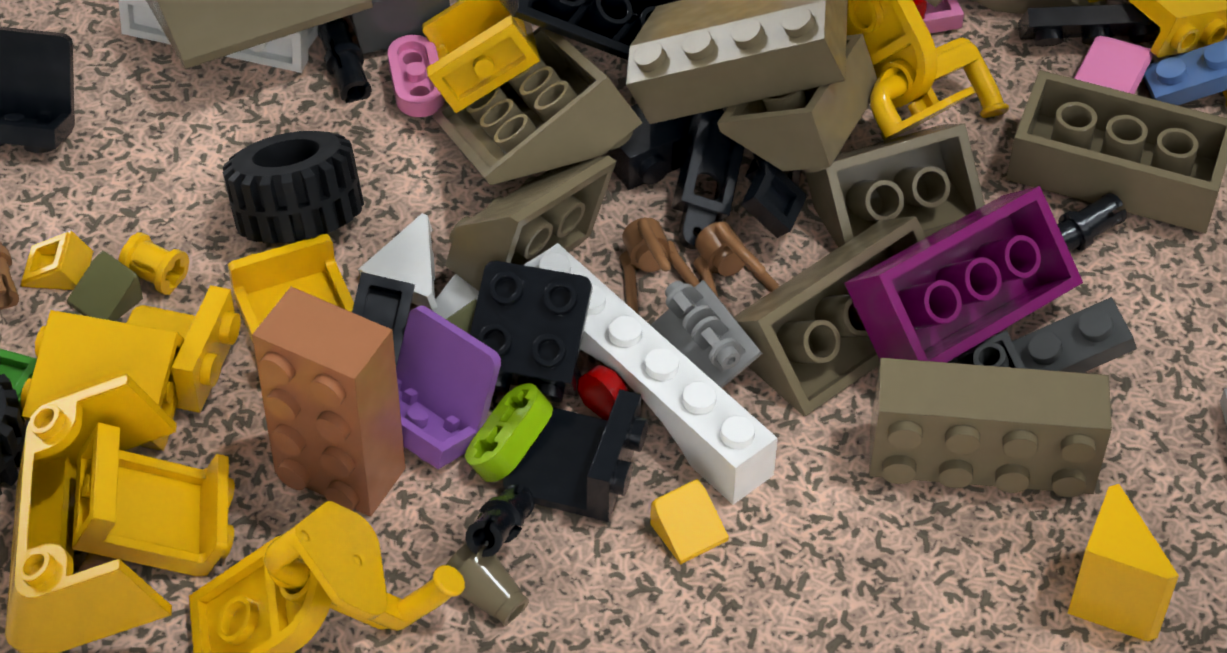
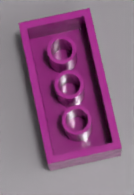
(966, 280)

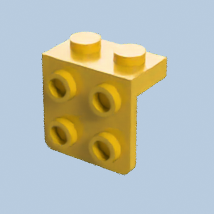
(204, 344)

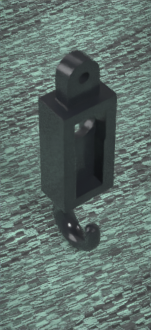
(710, 154)

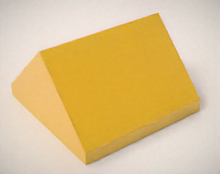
(1123, 573)

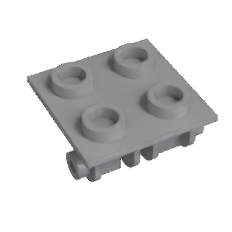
(705, 332)

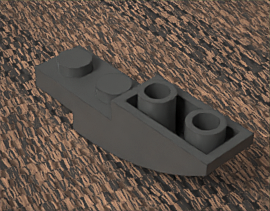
(1066, 345)

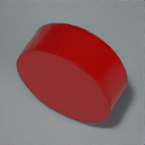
(600, 389)

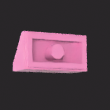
(1115, 64)

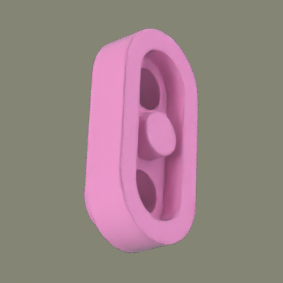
(408, 71)

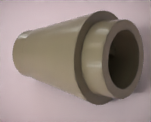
(489, 584)

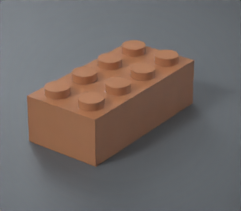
(330, 400)

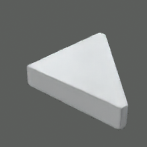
(409, 260)

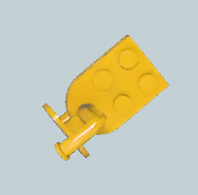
(910, 64)
(289, 584)

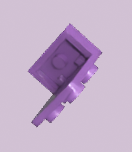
(442, 386)

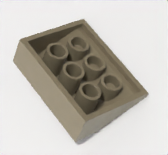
(222, 27)
(734, 53)
(542, 117)

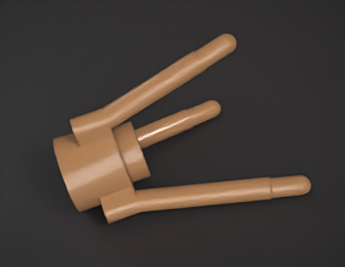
(649, 251)
(726, 254)

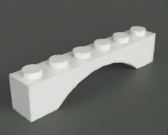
(705, 421)

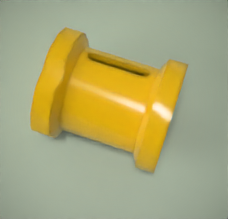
(154, 263)

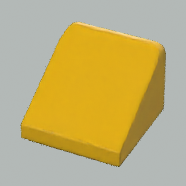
(57, 263)
(687, 521)

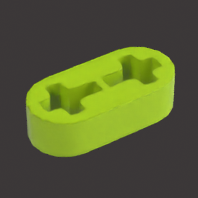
(509, 432)

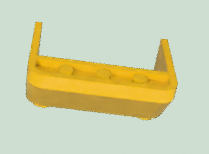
(47, 602)

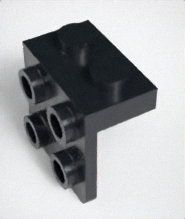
(36, 88)
(534, 325)
(583, 460)

